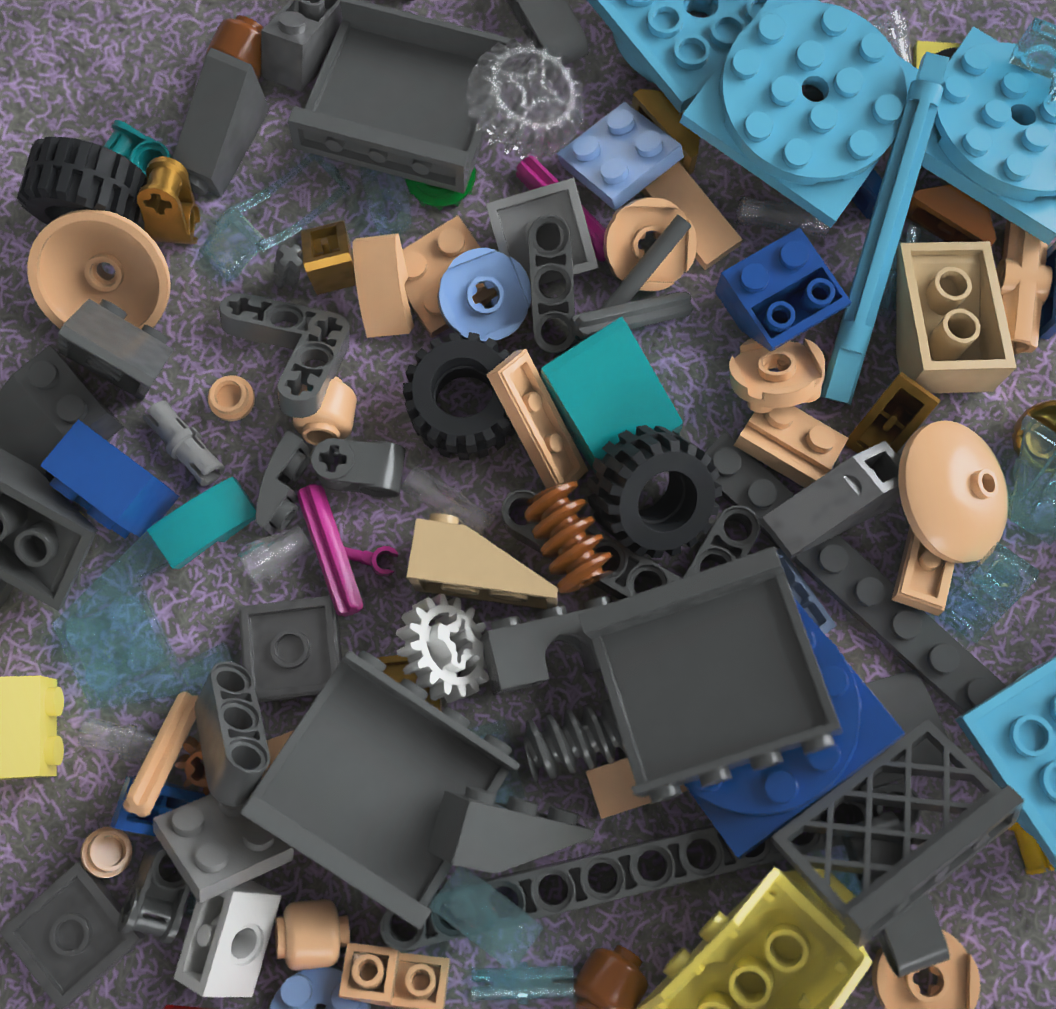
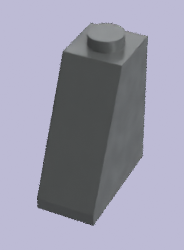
(220, 122)

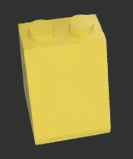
(30, 727)

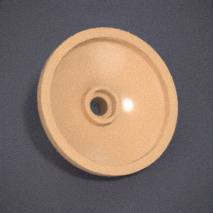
(68, 269)
(953, 491)

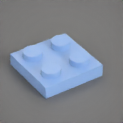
(620, 155)

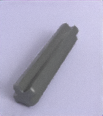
(635, 314)

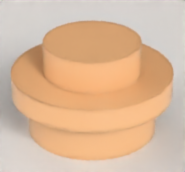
(231, 398)
(106, 852)

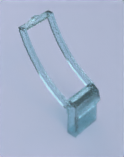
(237, 240)

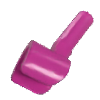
(369, 558)

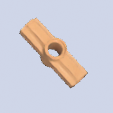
(1023, 285)

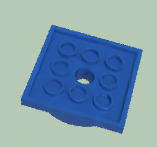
(764, 801)

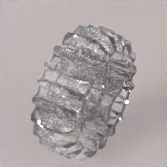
(530, 122)

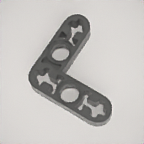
(243, 316)

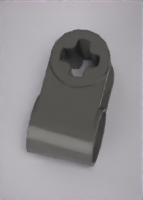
(367, 466)
(155, 896)

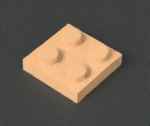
(426, 264)

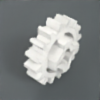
(444, 648)

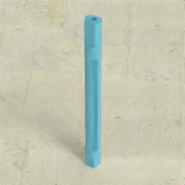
(885, 229)

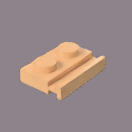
(792, 443)

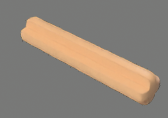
(161, 756)

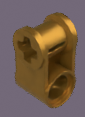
(168, 202)

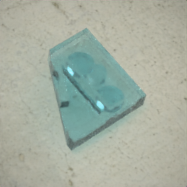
(1034, 492)

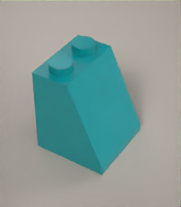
(607, 389)

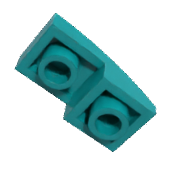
(202, 522)

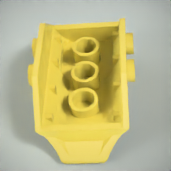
(767, 954)

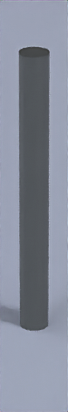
(646, 265)

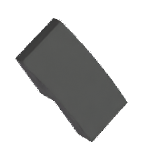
(275, 499)

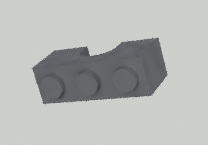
(517, 650)

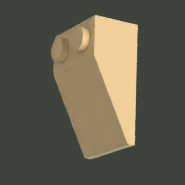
(951, 317)
(464, 564)

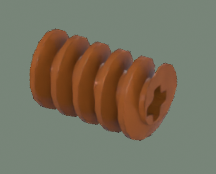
(567, 537)

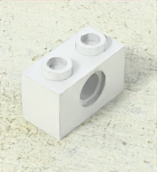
(228, 941)

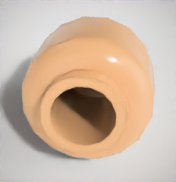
(333, 418)
(310, 934)

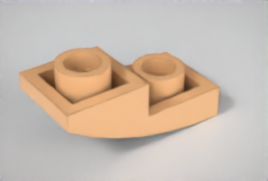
(380, 285)
(394, 978)

